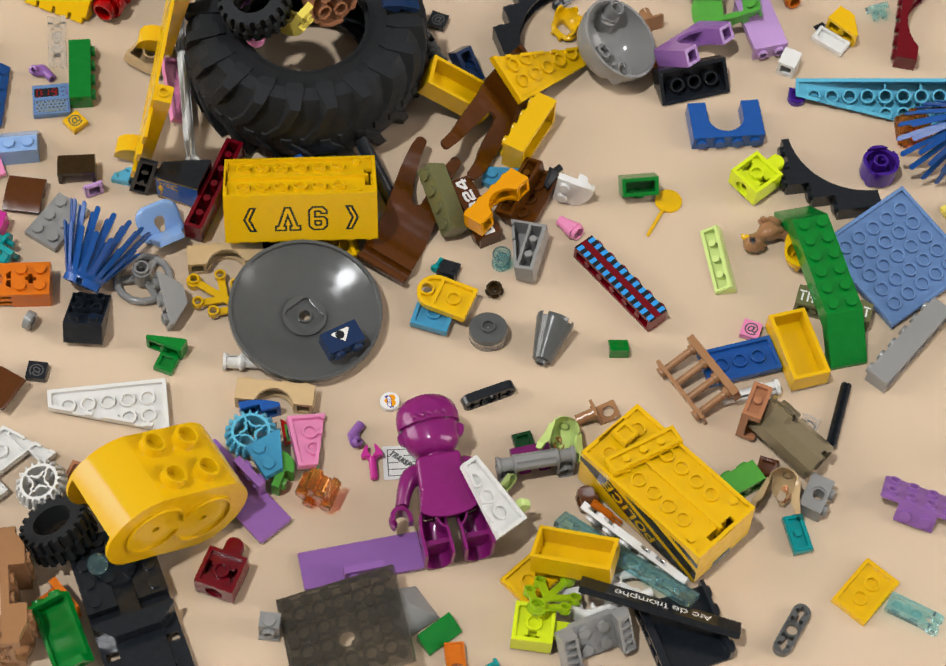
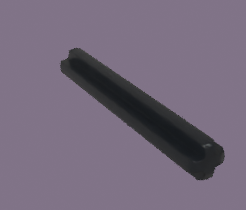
(838, 414)

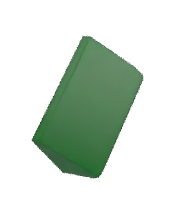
(438, 633)

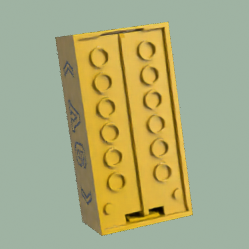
(300, 199)

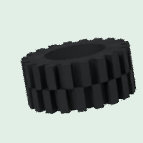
(65, 543)

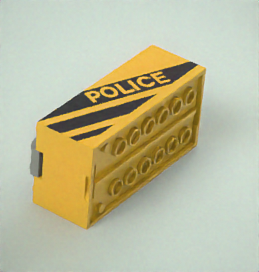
(669, 499)

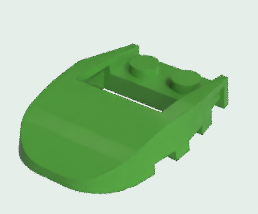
(713, 11)

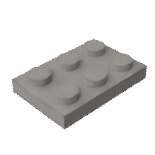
(48, 226)

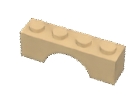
(203, 257)
(299, 396)

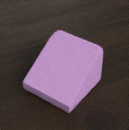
(93, 189)

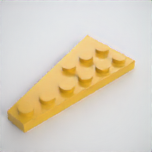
(536, 70)

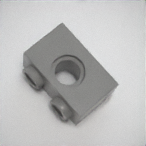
(822, 488)

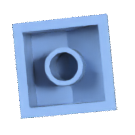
(19, 147)

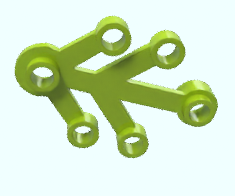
(540, 606)

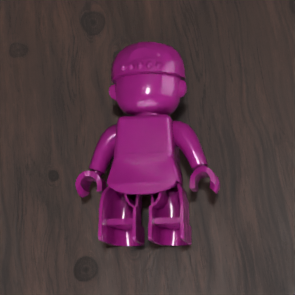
(430, 433)

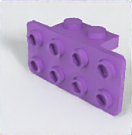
(915, 504)

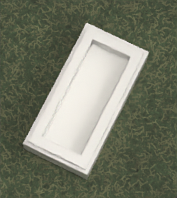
(830, 41)

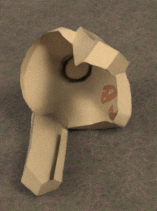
(783, 480)

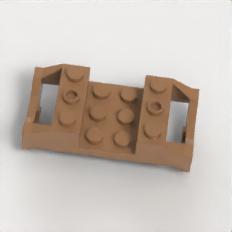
(17, 623)

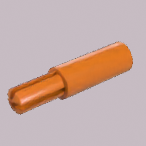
(597, 506)

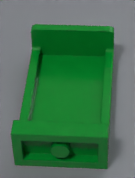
(61, 630)

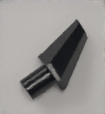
(552, 175)

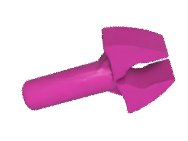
(372, 460)

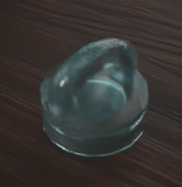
(97, 563)

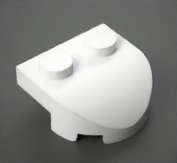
(573, 190)

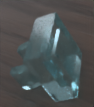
(877, 8)

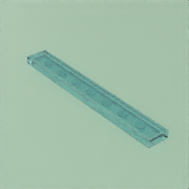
(637, 566)

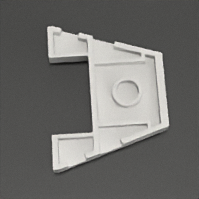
(14, 448)

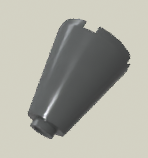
(549, 336)

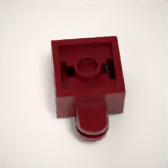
(224, 570)

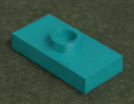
(797, 534)

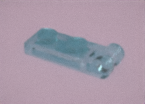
(914, 613)

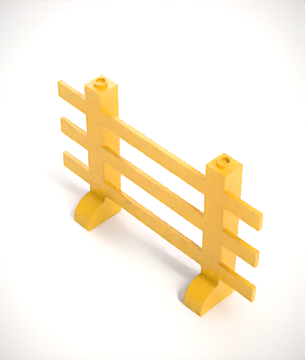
(158, 99)

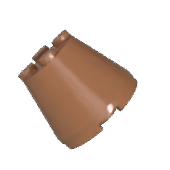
(330, 12)

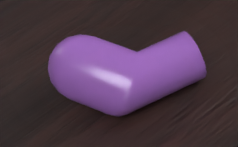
(42, 71)
(354, 434)

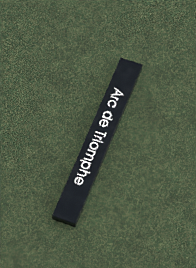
(660, 607)

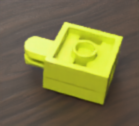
(757, 176)
(534, 632)

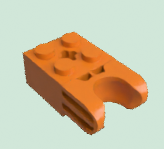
(26, 284)

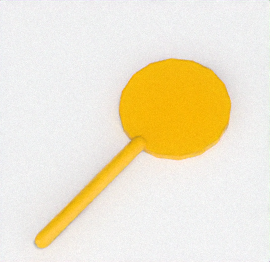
(668, 202)

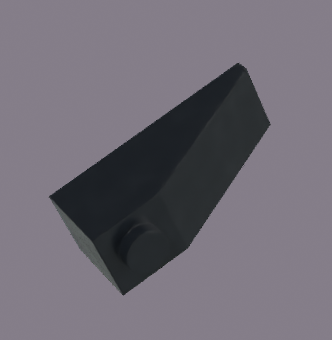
(143, 176)

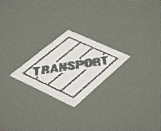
(395, 461)

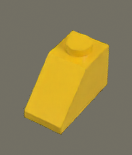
(843, 24)

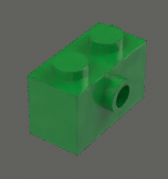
(638, 185)

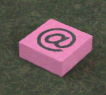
(750, 329)

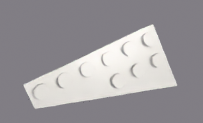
(630, 542)

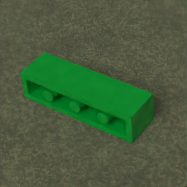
(80, 73)

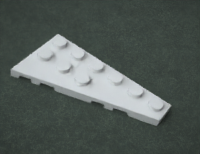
(126, 403)

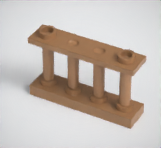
(705, 362)

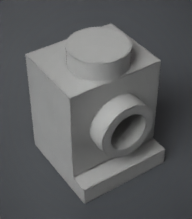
(269, 626)

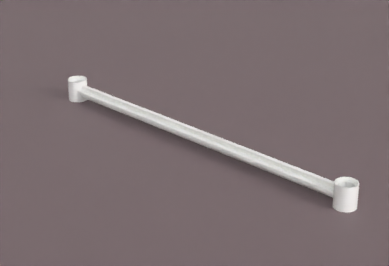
(185, 97)

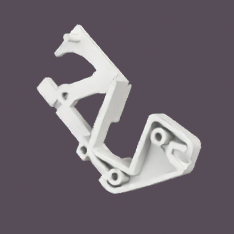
(578, 612)

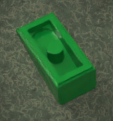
(170, 345)

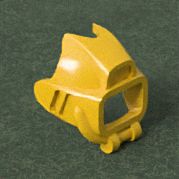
(568, 17)

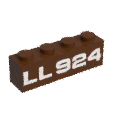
(467, 195)

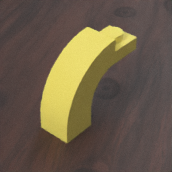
(298, 21)

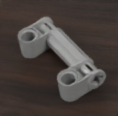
(562, 459)

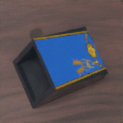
(181, 180)

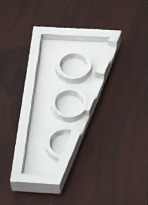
(495, 503)

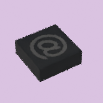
(437, 21)
(36, 371)

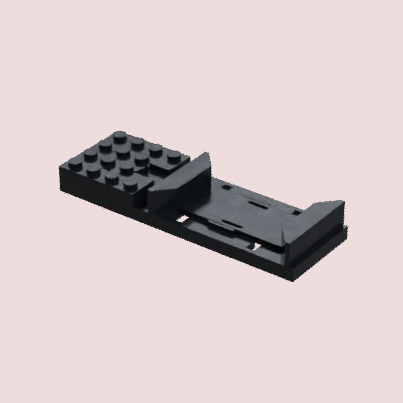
(130, 611)

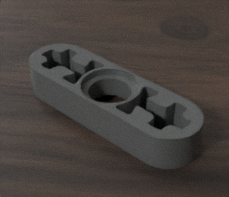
(791, 621)

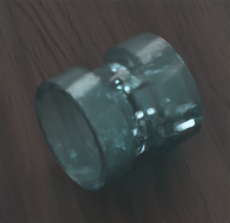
(501, 259)

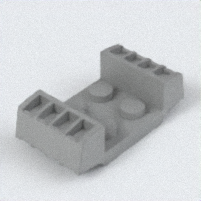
(595, 635)

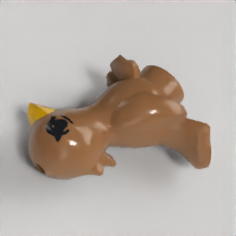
(769, 230)

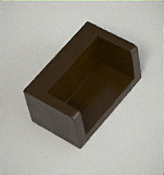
(76, 165)

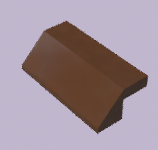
(535, 201)

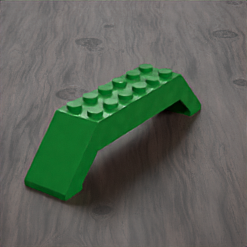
(828, 284)

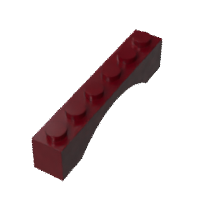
(906, 49)

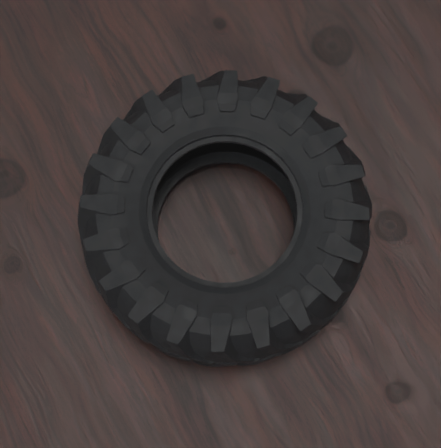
(312, 109)

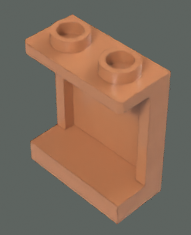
(753, 409)

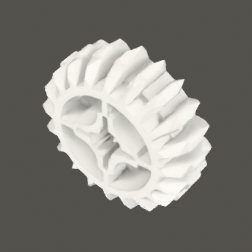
(41, 483)

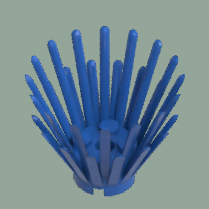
(937, 139)
(87, 258)

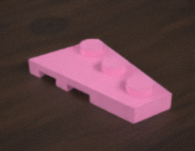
(305, 438)

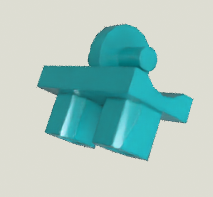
(7, 254)

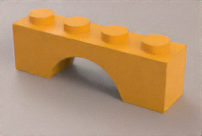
(510, 186)

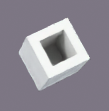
(788, 62)

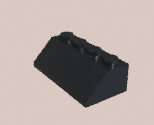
(700, 80)

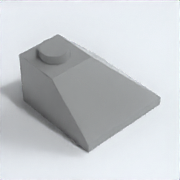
(417, 610)

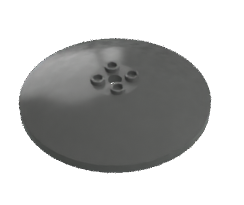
(298, 280)

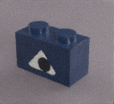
(342, 340)

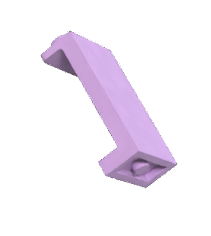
(763, 32)

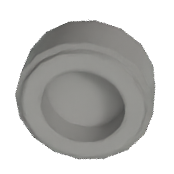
(29, 320)

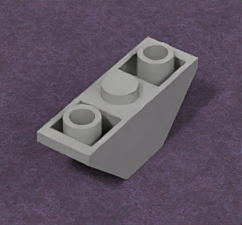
(169, 297)

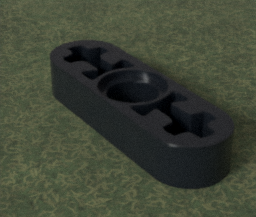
(488, 395)

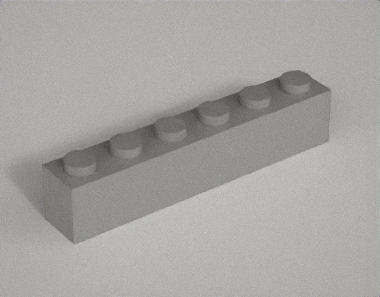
(907, 345)

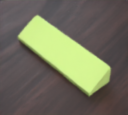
(718, 260)

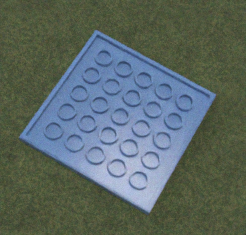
(895, 256)

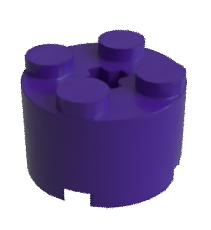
(879, 166)

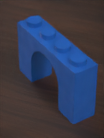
(705, 135)

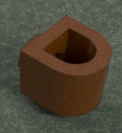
(586, 494)

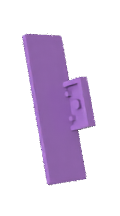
(260, 513)
(348, 560)

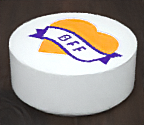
(389, 402)

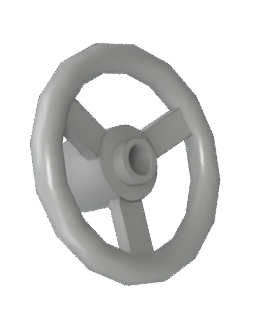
(141, 277)

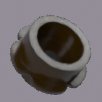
(494, 285)

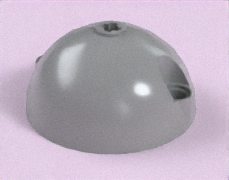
(617, 48)

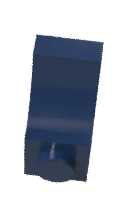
(466, 60)

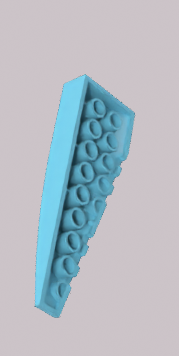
(873, 96)

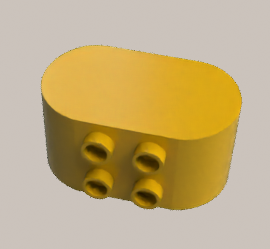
(158, 491)

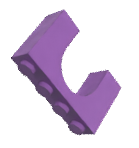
(682, 48)

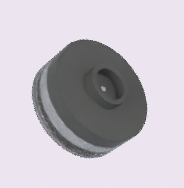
(488, 332)

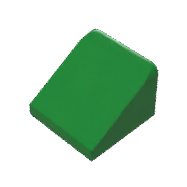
(618, 348)

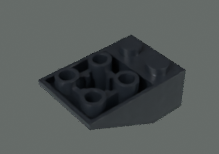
(86, 318)

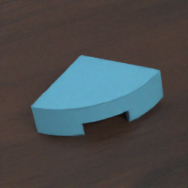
(122, 177)

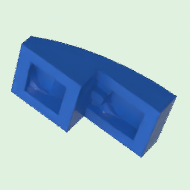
(269, 407)

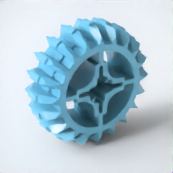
(255, 423)

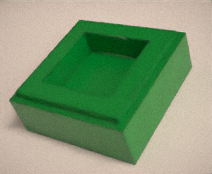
(166, 363)

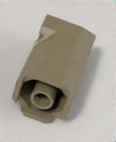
(791, 437)

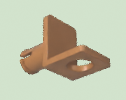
(653, 21)
(597, 413)

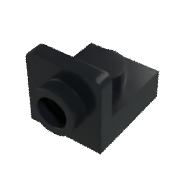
(449, 269)

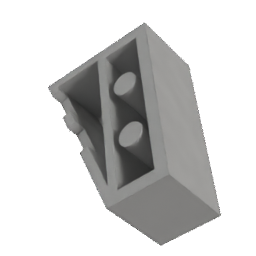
(528, 248)

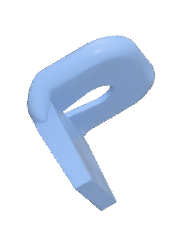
(173, 222)

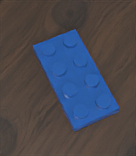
(745, 359)

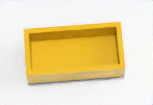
(449, 85)
(528, 131)
(798, 349)
(574, 554)

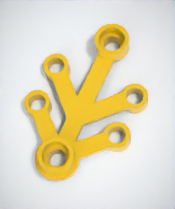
(218, 297)

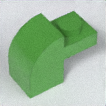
(281, 480)

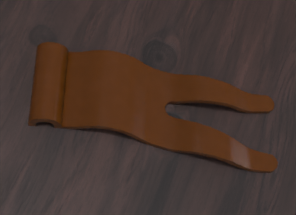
(493, 99)
(403, 225)

